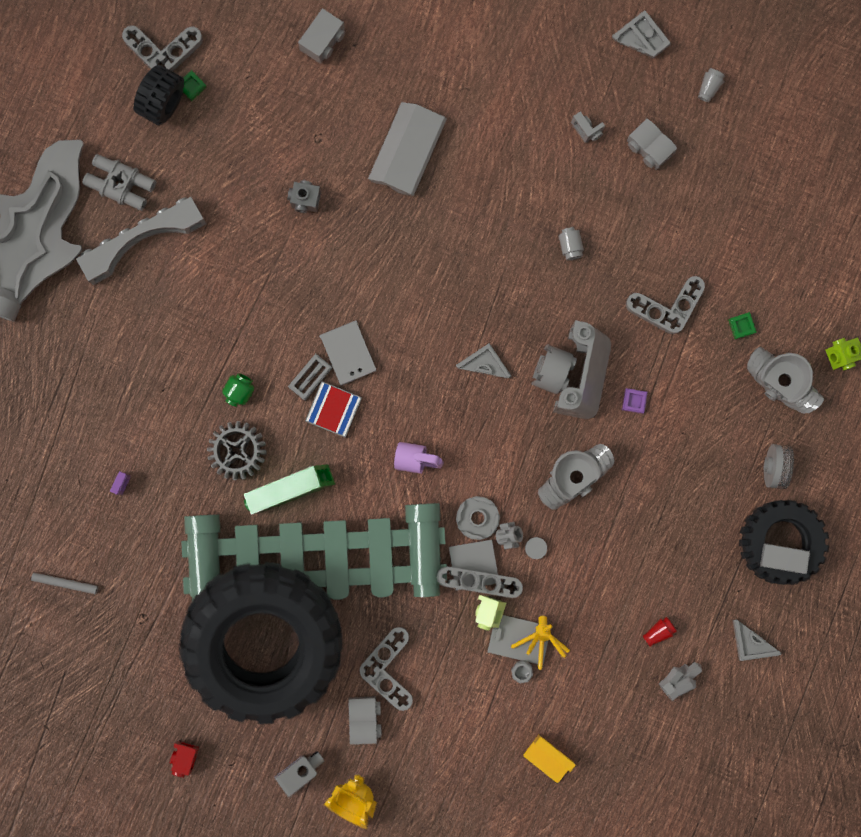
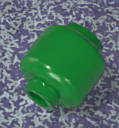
(238, 389)

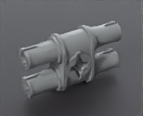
(118, 172)

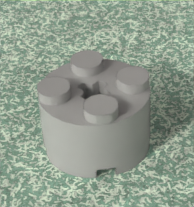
(553, 369)

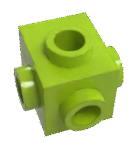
(844, 353)

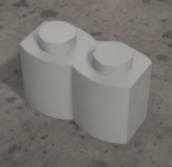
(651, 144)
(363, 720)

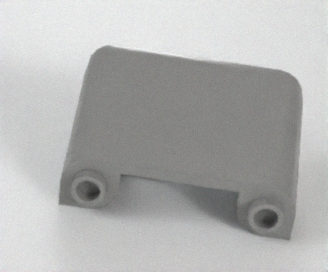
(585, 401)

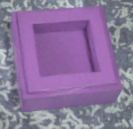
(634, 401)
(120, 483)

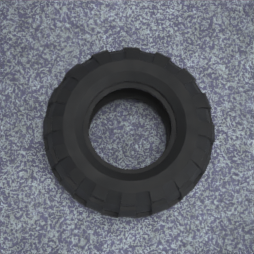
(267, 694)

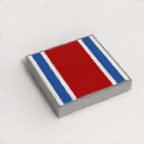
(333, 409)

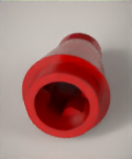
(659, 632)

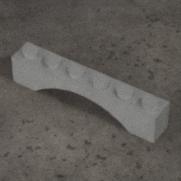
(101, 261)

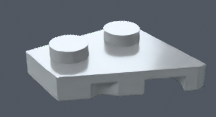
(642, 36)

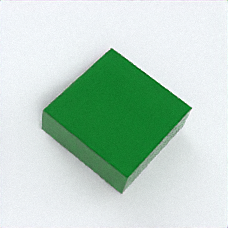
(193, 85)
(742, 325)

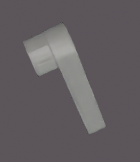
(479, 584)

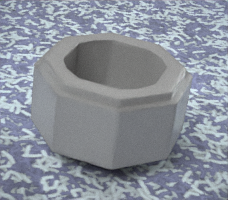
(522, 671)

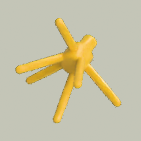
(542, 634)

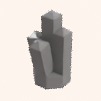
(680, 680)

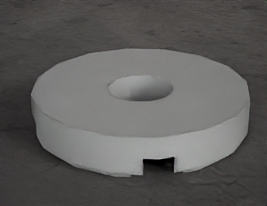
(481, 505)

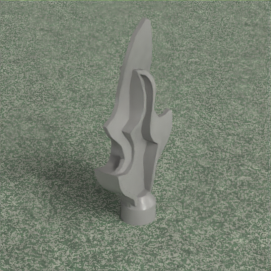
(33, 226)

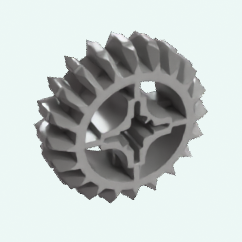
(222, 439)

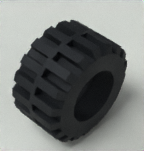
(158, 95)

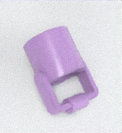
(413, 458)

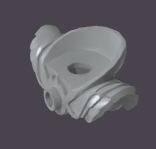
(800, 393)
(591, 463)

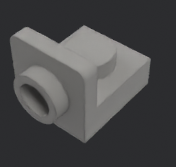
(584, 128)

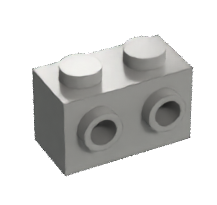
(322, 36)

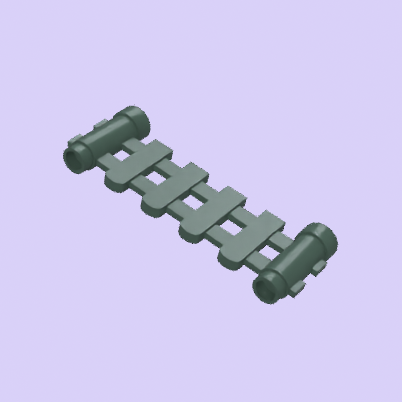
(421, 536)

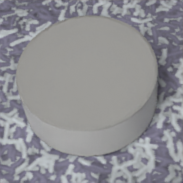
(536, 548)

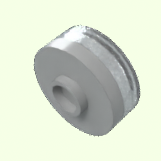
(778, 466)

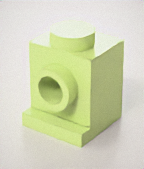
(489, 612)

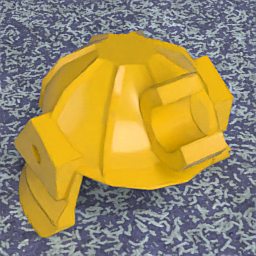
(353, 802)

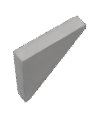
(485, 362)
(750, 644)

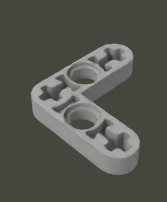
(159, 56)
(674, 312)
(381, 674)

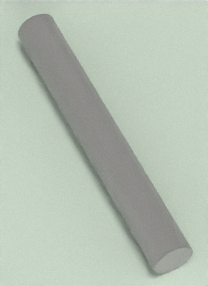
(65, 583)

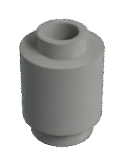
(571, 243)

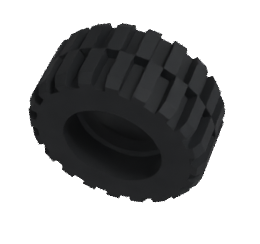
(808, 526)

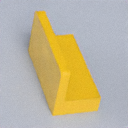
(548, 759)

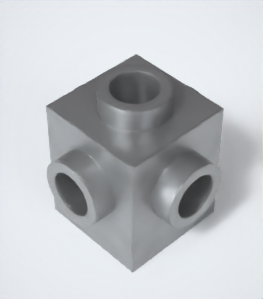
(309, 202)

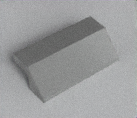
(407, 148)

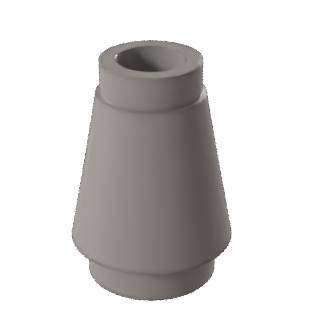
(711, 83)

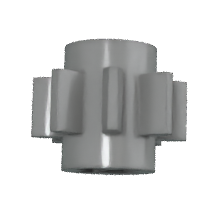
(509, 535)

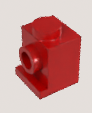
(183, 759)

